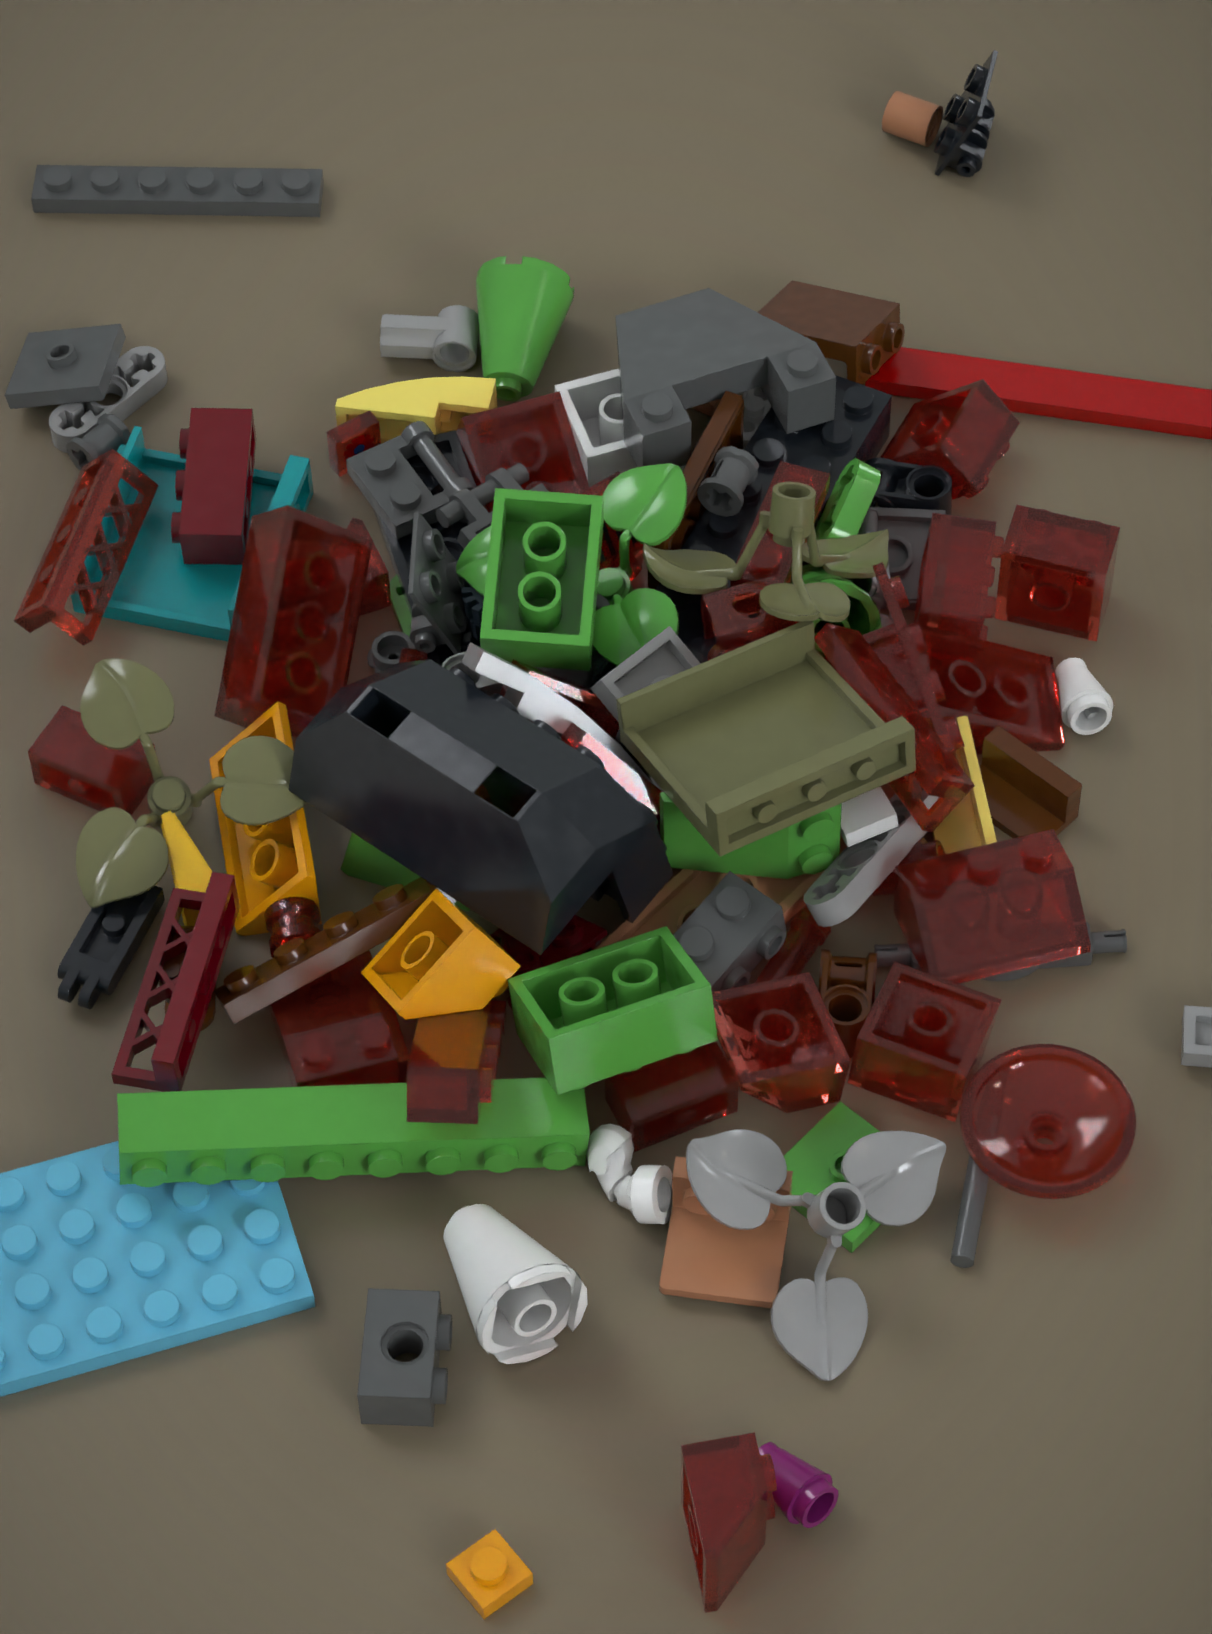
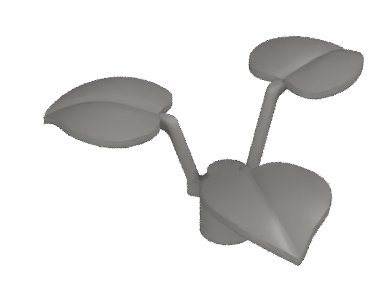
(885, 1176)

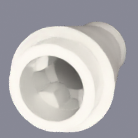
(1083, 700)

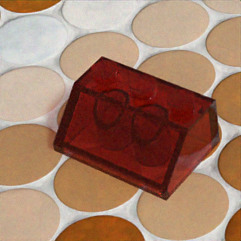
(991, 908)

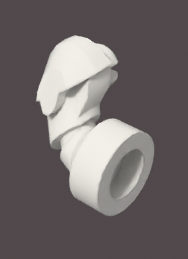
(645, 1192)

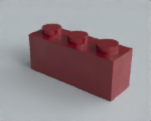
(215, 486)

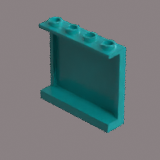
(155, 582)

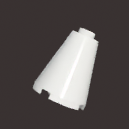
(511, 1285)

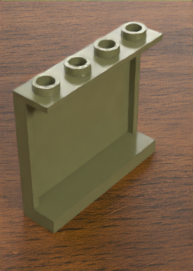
(761, 739)

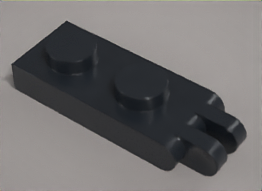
(106, 946)

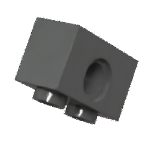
(395, 1325)

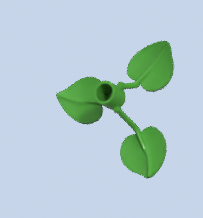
(642, 504)

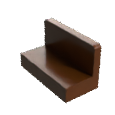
(1025, 788)

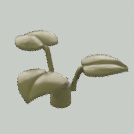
(790, 523)
(123, 856)

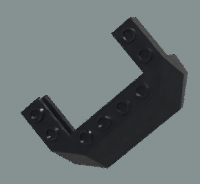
(402, 769)

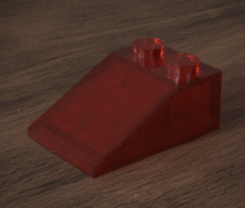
(525, 433)
(996, 688)
(340, 1031)

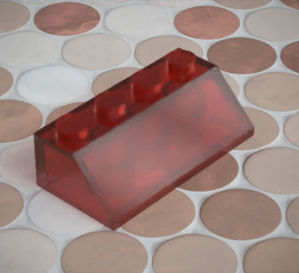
(293, 617)

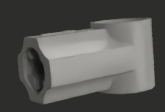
(446, 338)

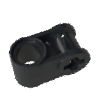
(912, 486)

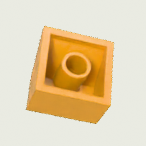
(440, 963)

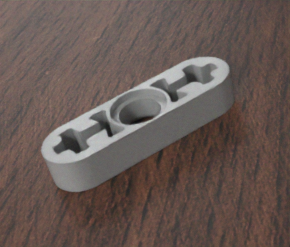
(144, 387)

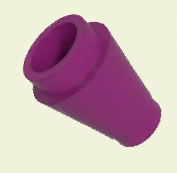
(802, 1489)

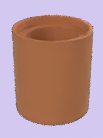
(912, 118)

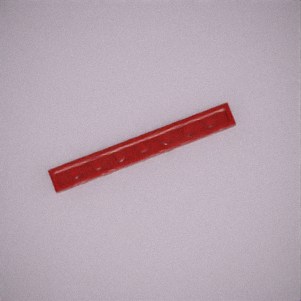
(1052, 391)

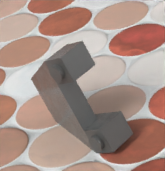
(697, 350)

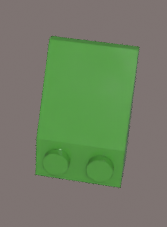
(793, 851)

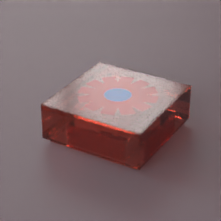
(350, 438)

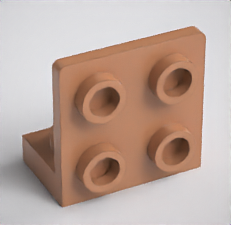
(720, 1261)

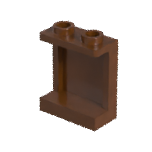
(842, 323)

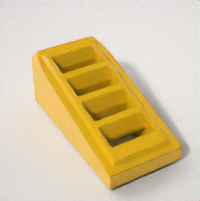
(186, 862)

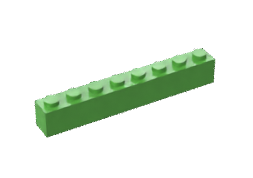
(340, 1133)

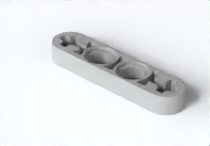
(863, 868)

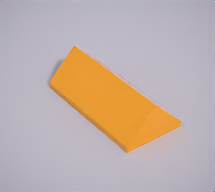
(269, 858)

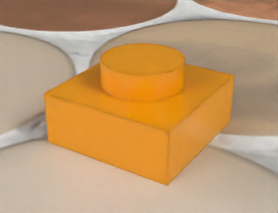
(489, 1574)

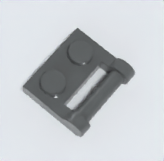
(394, 485)

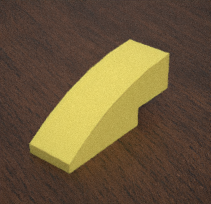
(433, 400)

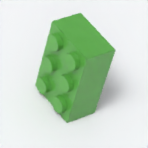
(542, 578)
(613, 1010)

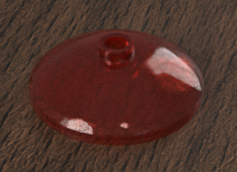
(1052, 1096)

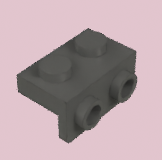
(732, 932)

